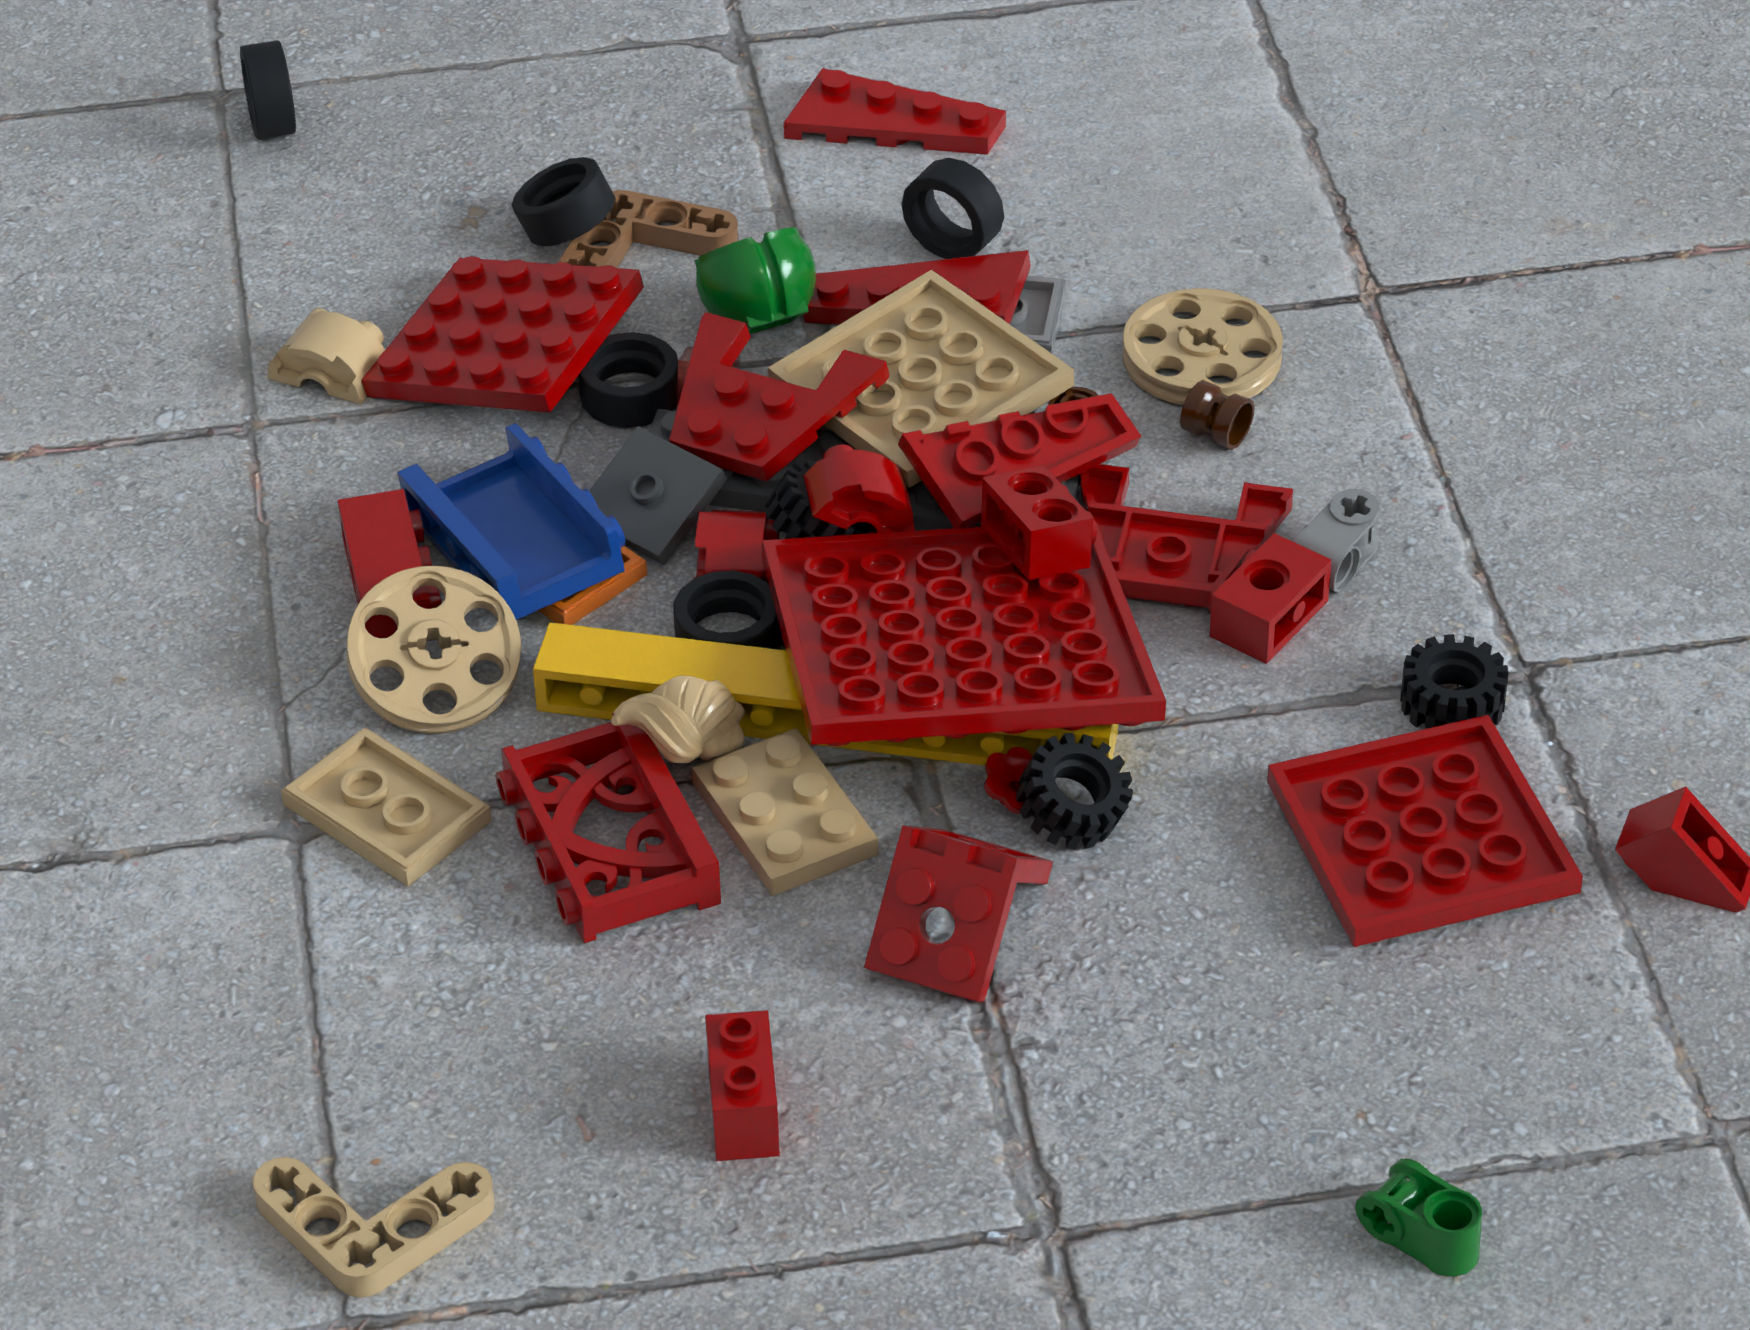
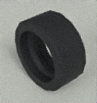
(268, 89)
(971, 191)
(563, 201)
(636, 404)
(727, 593)

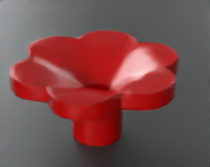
(1004, 774)

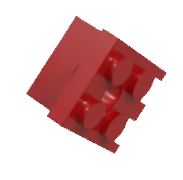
(968, 880)

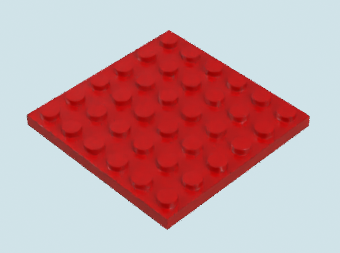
(953, 639)

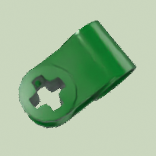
(1426, 1218)

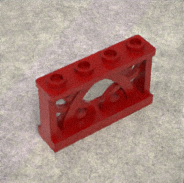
(623, 755)

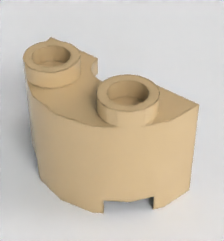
(330, 351)

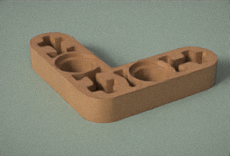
(637, 216)

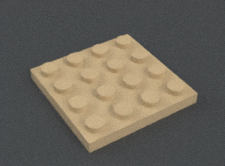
(944, 362)

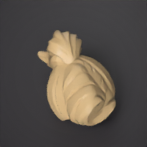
(686, 719)

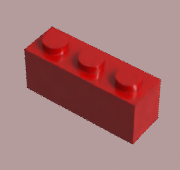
(380, 541)

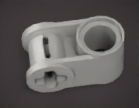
(1344, 534)

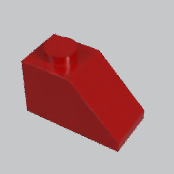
(1685, 852)

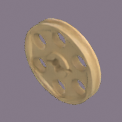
(1202, 344)
(458, 642)

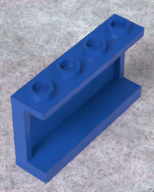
(518, 525)

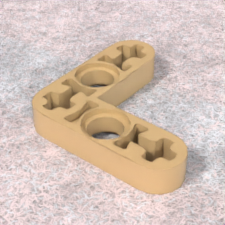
(361, 1239)

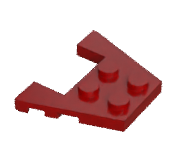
(756, 420)
(1174, 553)

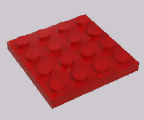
(503, 334)
(1423, 830)

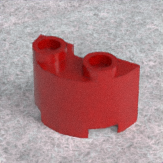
(859, 488)
(732, 541)

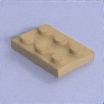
(784, 811)

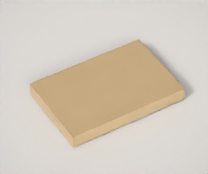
(386, 806)

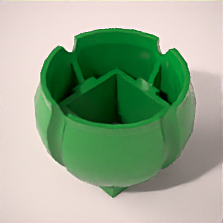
(758, 282)

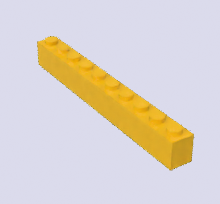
(597, 669)

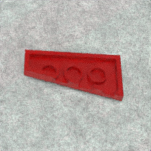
(892, 114)
(989, 279)
(1062, 438)

